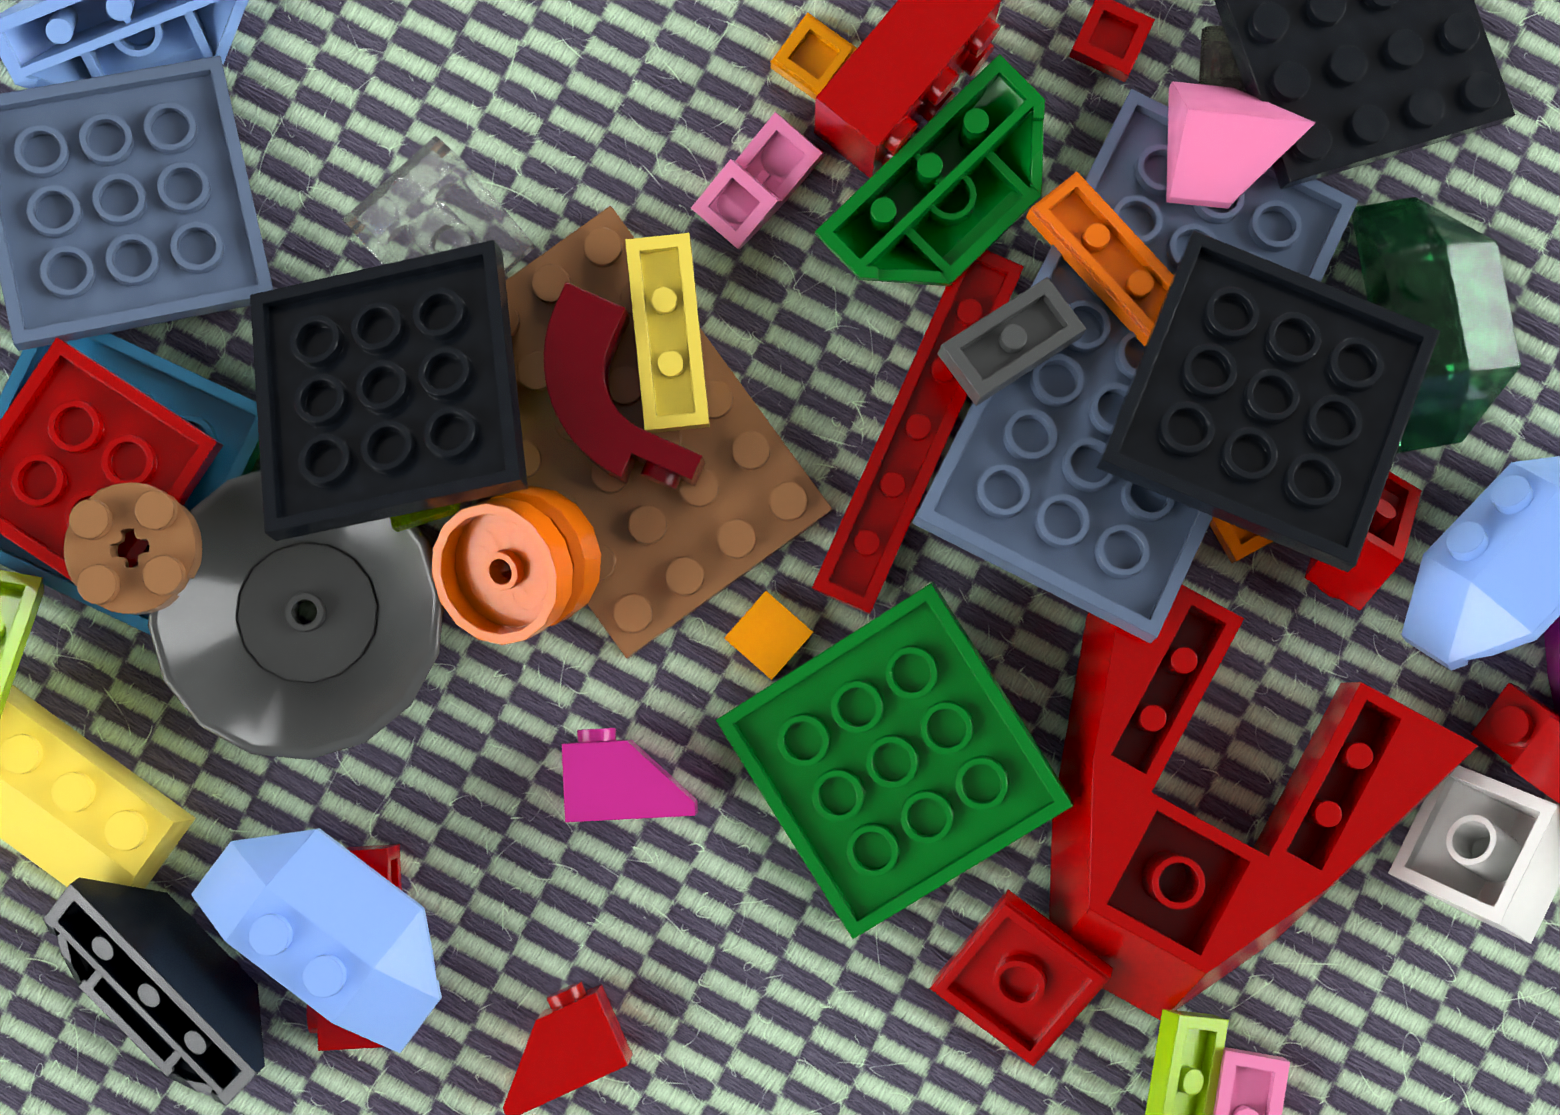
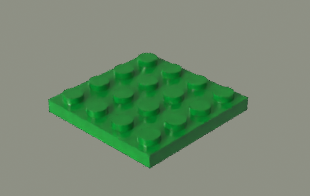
(894, 761)

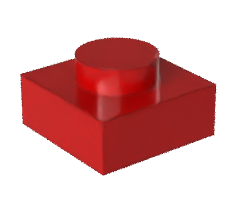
(1111, 38)

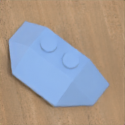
(95, 38)
(1493, 571)
(326, 931)

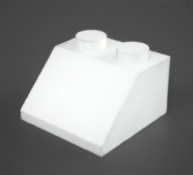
(1485, 852)

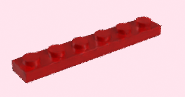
(910, 442)

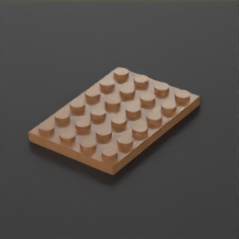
(657, 544)

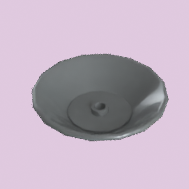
(263, 675)

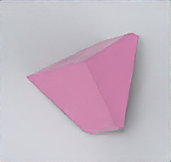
(1223, 142)

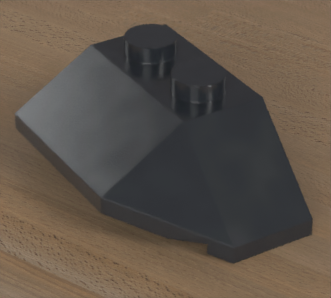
(162, 983)

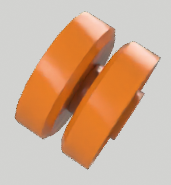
(516, 564)

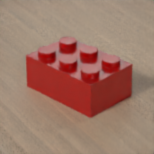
(903, 76)

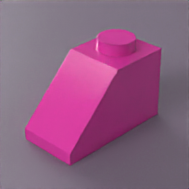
(618, 781)

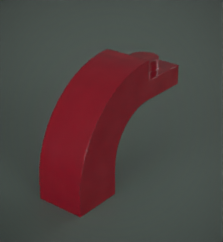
(577, 372)

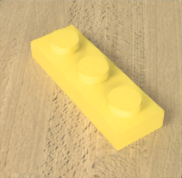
(667, 333)

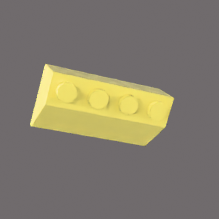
(77, 805)

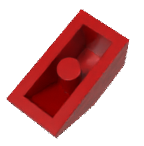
(1381, 551)
(568, 1048)

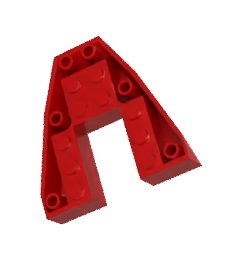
(1171, 893)

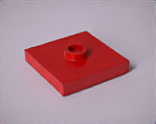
(1021, 978)

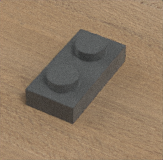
(1011, 341)

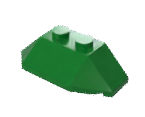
(947, 187)

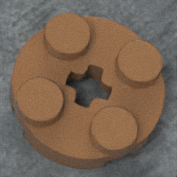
(99, 528)

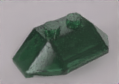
(1452, 281)

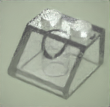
(434, 208)

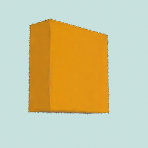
(811, 56)
(768, 635)

